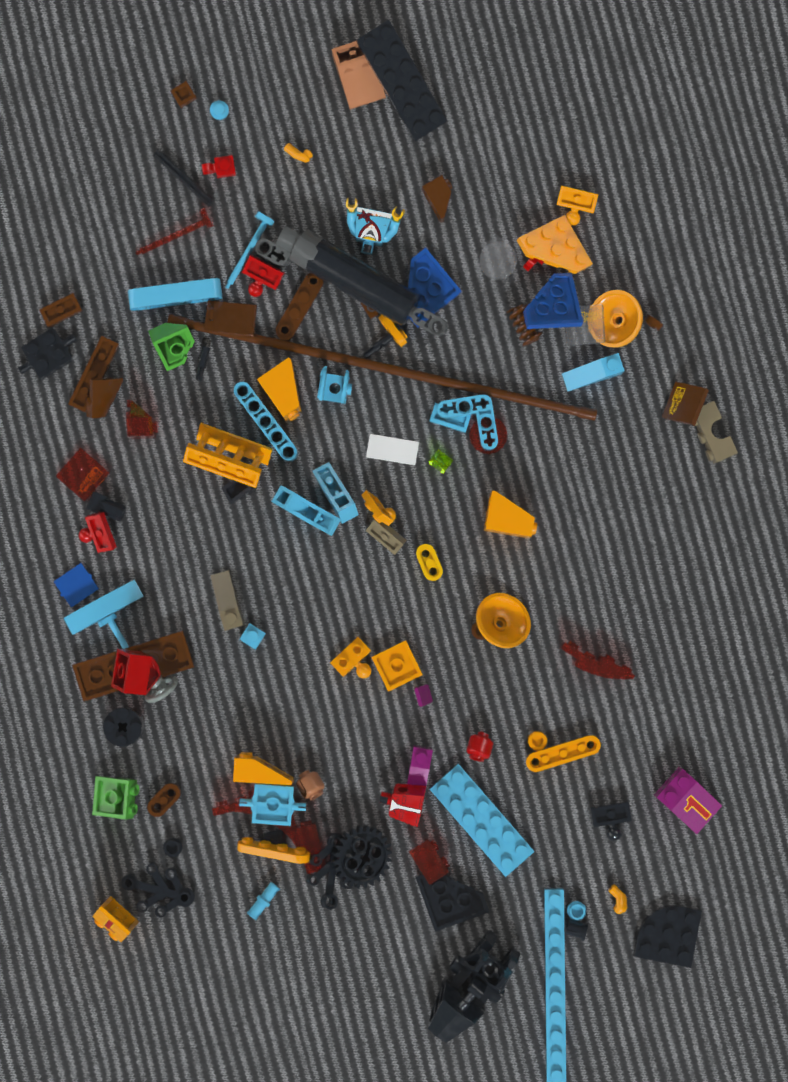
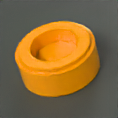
(537, 740)

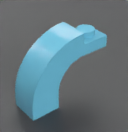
(306, 510)

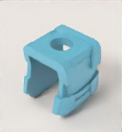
(328, 379)

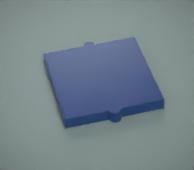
(76, 585)

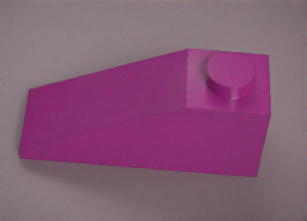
(419, 765)

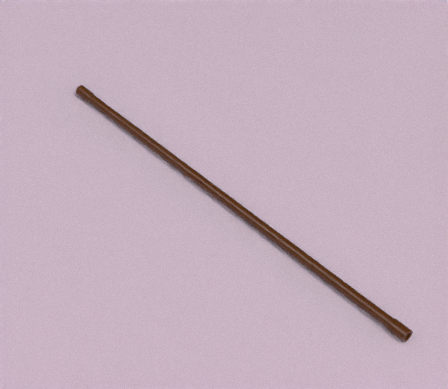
(581, 412)

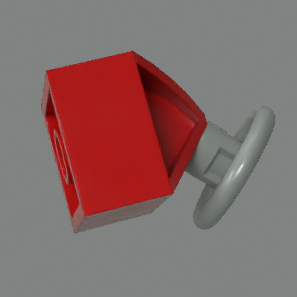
(140, 675)

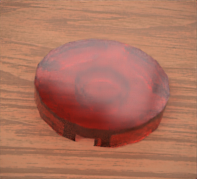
(501, 433)

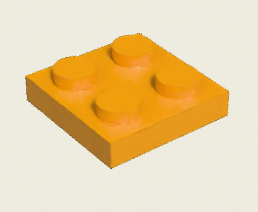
(397, 665)

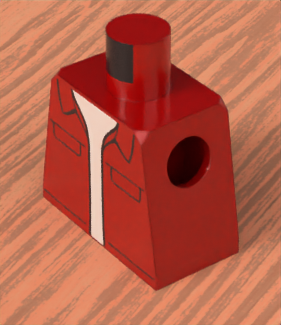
(405, 802)

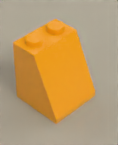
(282, 389)
(508, 518)

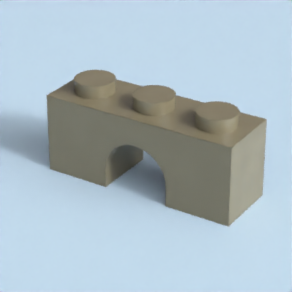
(716, 448)

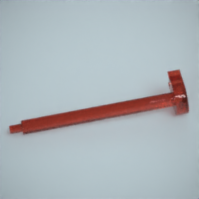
(205, 221)

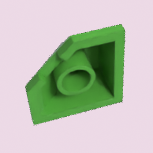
(172, 343)

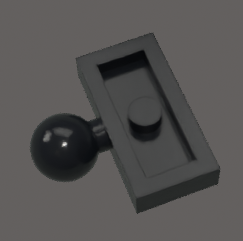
(611, 815)

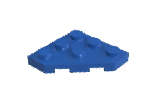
(431, 283)
(555, 305)

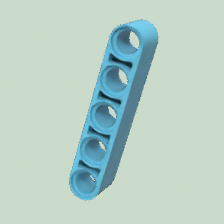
(175, 294)
(263, 412)

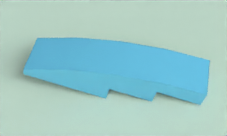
(103, 607)

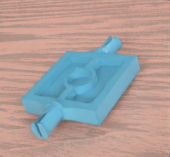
(272, 804)

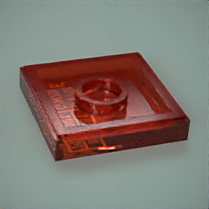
(82, 474)

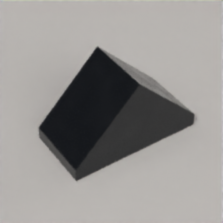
(235, 491)

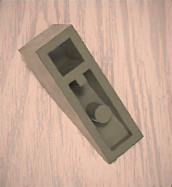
(227, 600)

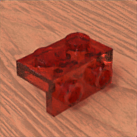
(429, 861)

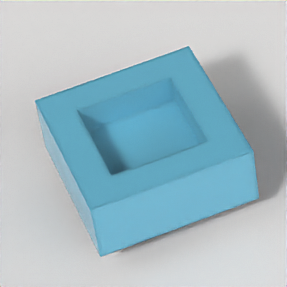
(252, 636)

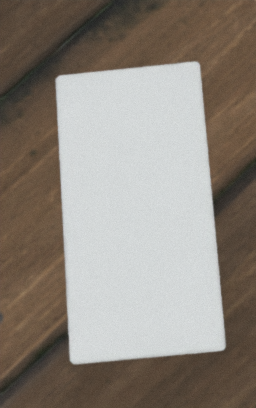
(392, 449)

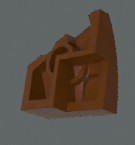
(102, 396)

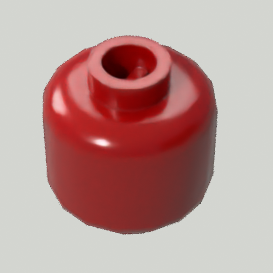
(479, 747)

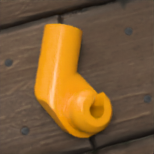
(296, 154)
(621, 899)

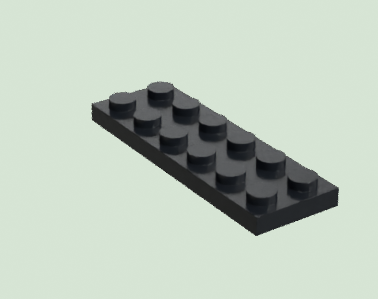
(401, 80)

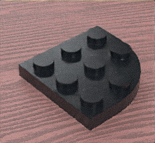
(669, 935)

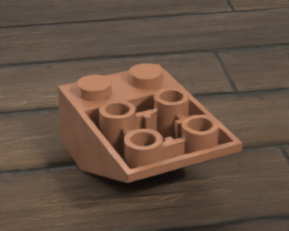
(356, 76)

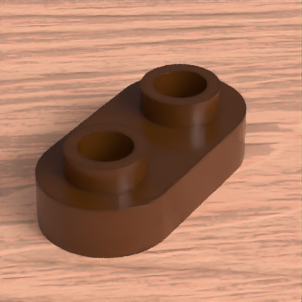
(164, 799)

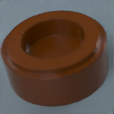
(652, 322)

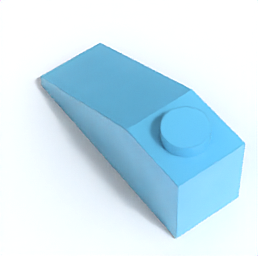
(593, 372)
(335, 492)

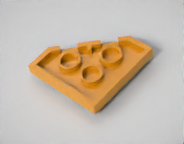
(556, 246)

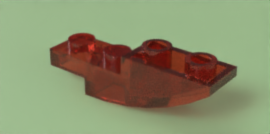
(603, 667)

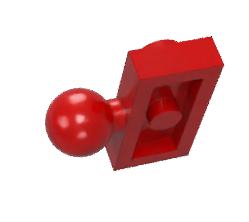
(263, 274)
(99, 532)

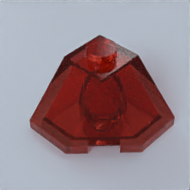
(140, 423)

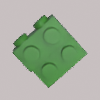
(115, 797)

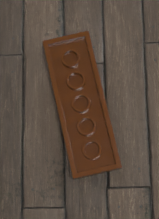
(169, 652)

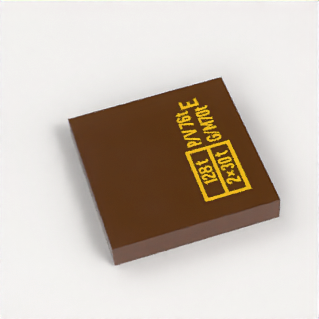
(685, 403)

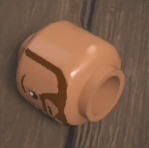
(310, 785)

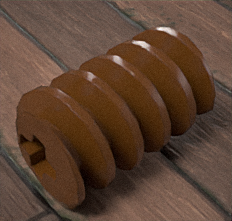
(529, 335)

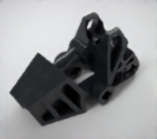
(454, 1013)

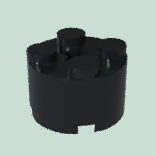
(135, 727)

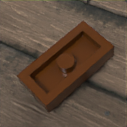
(60, 310)

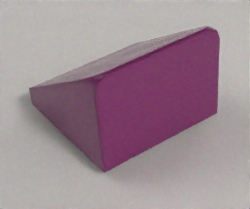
(423, 695)

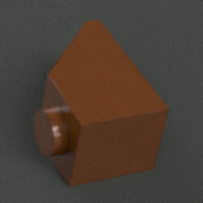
(438, 196)

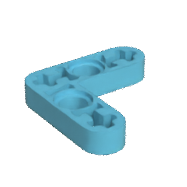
(480, 413)

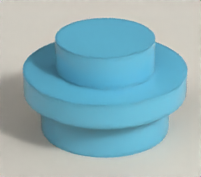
(219, 110)
(576, 910)

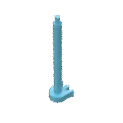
(265, 221)
(110, 620)

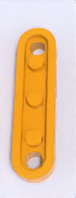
(563, 753)
(280, 851)

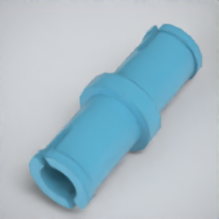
(263, 900)

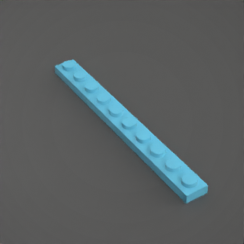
(555, 985)

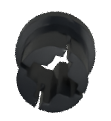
(577, 929)

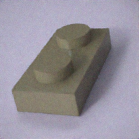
(386, 536)

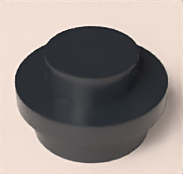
(172, 847)

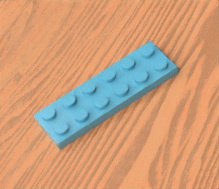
(481, 820)

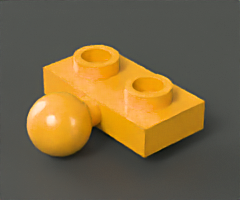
(576, 200)
(381, 514)
(351, 658)

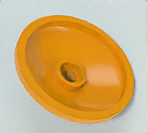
(618, 305)
(509, 614)

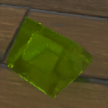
(440, 461)

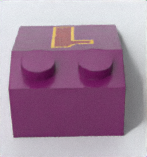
(687, 800)

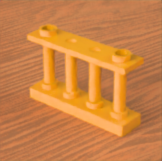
(223, 465)

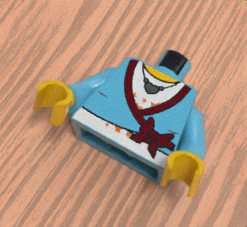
(372, 226)

